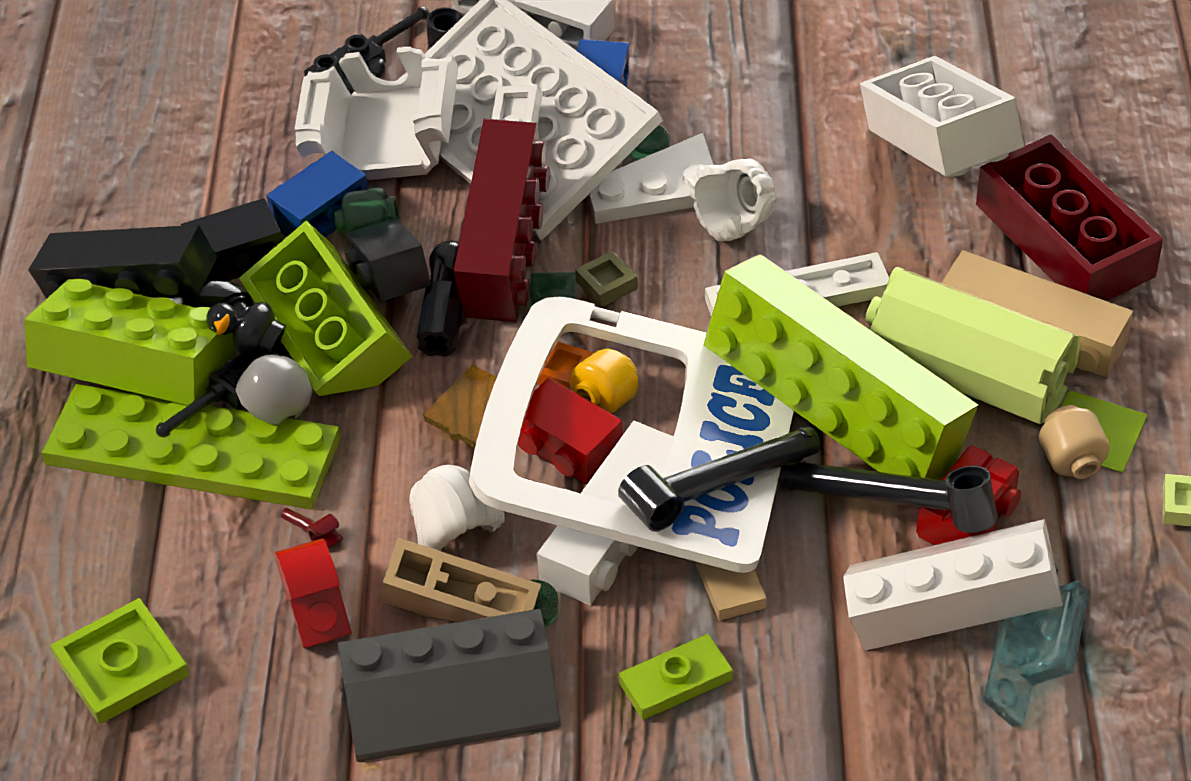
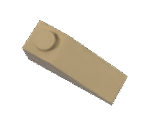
(451, 586)

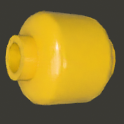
(605, 379)

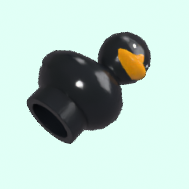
(252, 332)

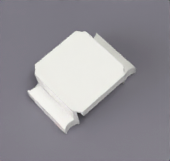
(384, 124)

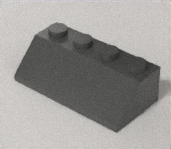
(449, 684)

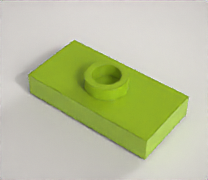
(675, 676)

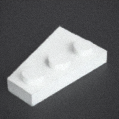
(651, 183)

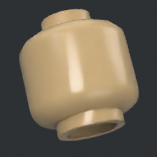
(1074, 442)

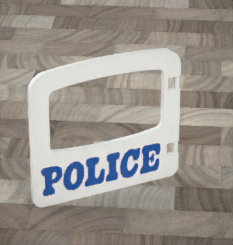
(717, 417)

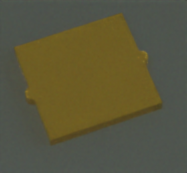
(463, 406)

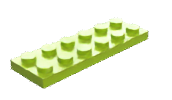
(210, 452)

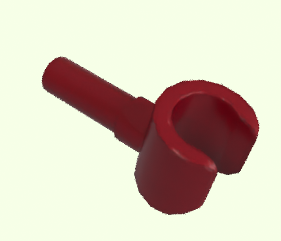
(322, 528)

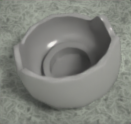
(274, 388)

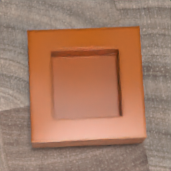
(562, 362)

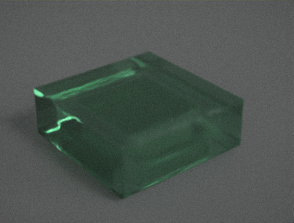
(552, 285)

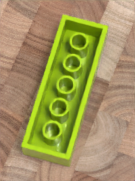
(837, 372)

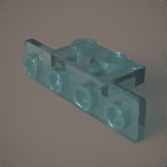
(1034, 651)

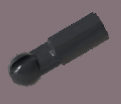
(441, 304)

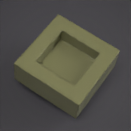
(606, 279)

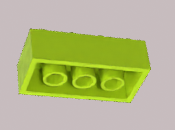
(125, 341)

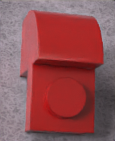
(313, 592)

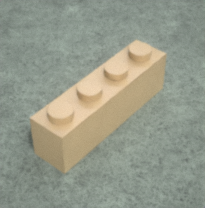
(1099, 322)

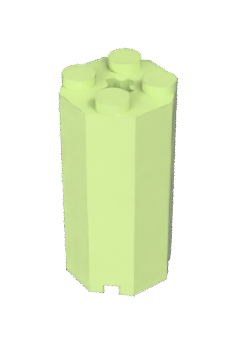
(976, 344)

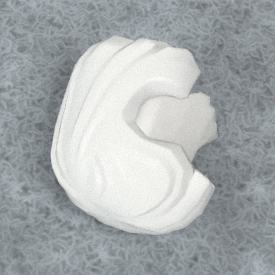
(732, 197)
(447, 507)

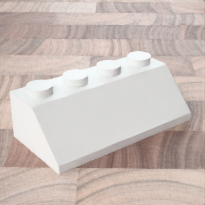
(952, 585)

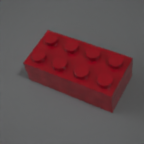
(501, 220)
(1068, 220)

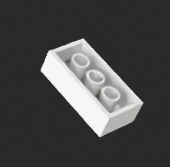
(942, 116)

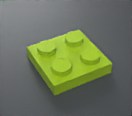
(119, 660)

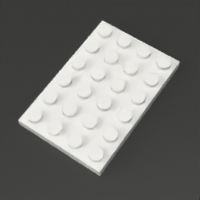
(583, 114)

